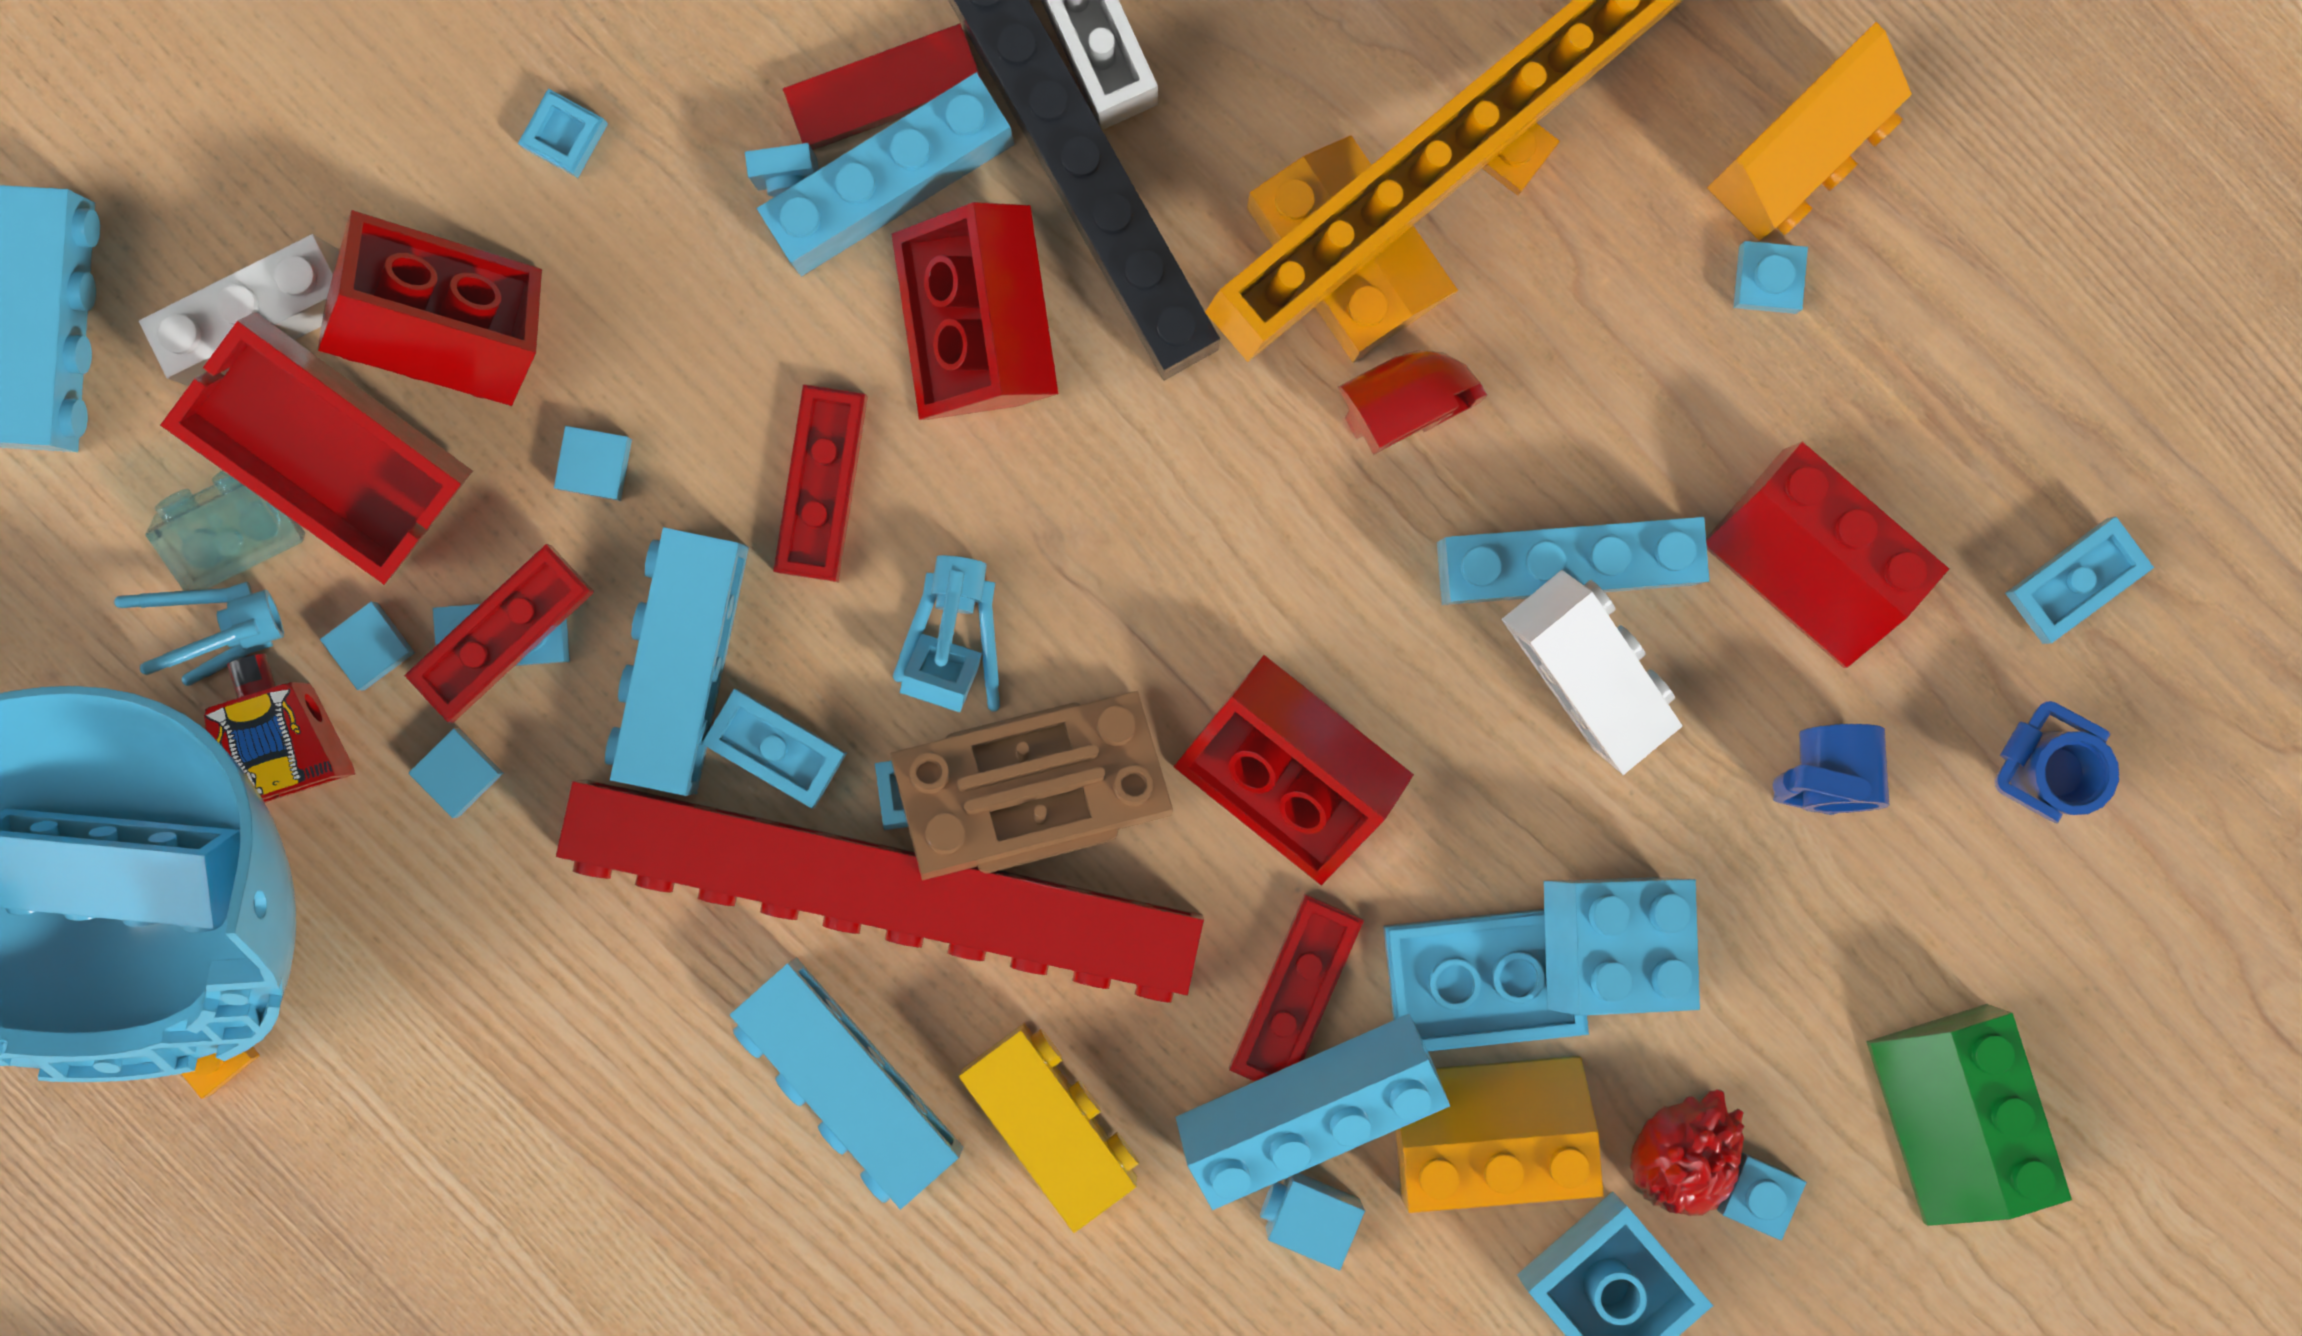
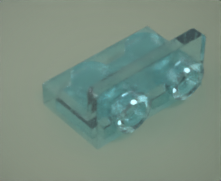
(218, 532)

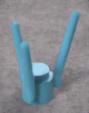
(957, 586)
(246, 625)

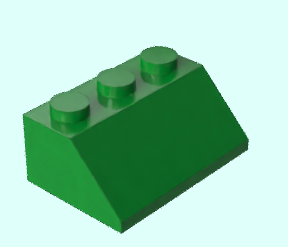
(1969, 1118)

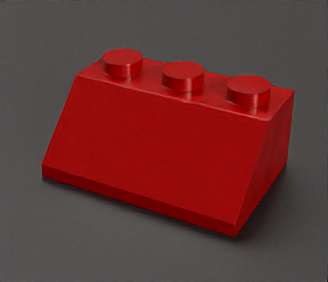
(432, 309)
(974, 310)
(1824, 555)
(1294, 771)

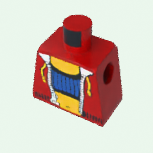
(277, 732)

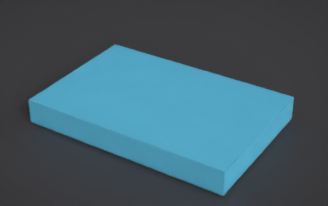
(1475, 980)

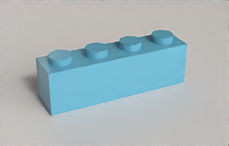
(887, 175)
(44, 315)
(1609, 554)
(677, 661)
(117, 869)
(846, 1083)
(1310, 1112)

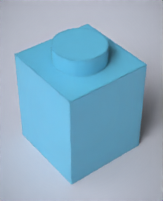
(1312, 1219)

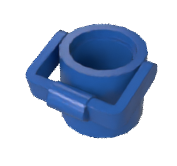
(2058, 769)
(1839, 771)

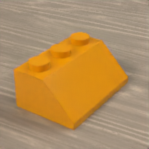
(1816, 137)
(1385, 292)
(1505, 1140)

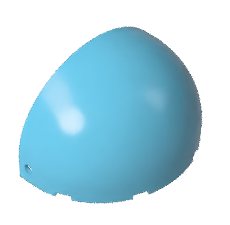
(119, 997)

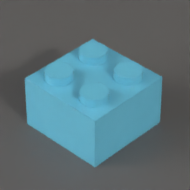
(1621, 945)
(1613, 1279)

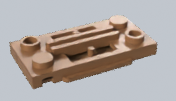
(1031, 786)

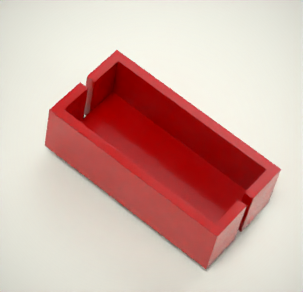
(316, 446)

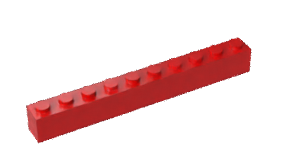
(878, 887)

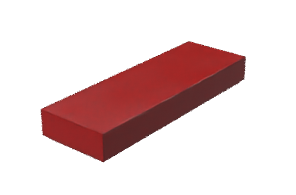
(879, 87)
(820, 483)
(499, 633)
(1296, 989)

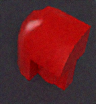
(1408, 396)

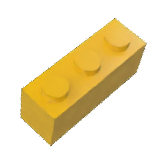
(1051, 1126)

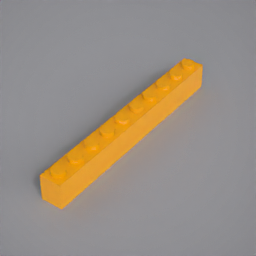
(1426, 168)

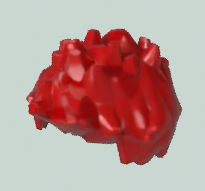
(1689, 1155)

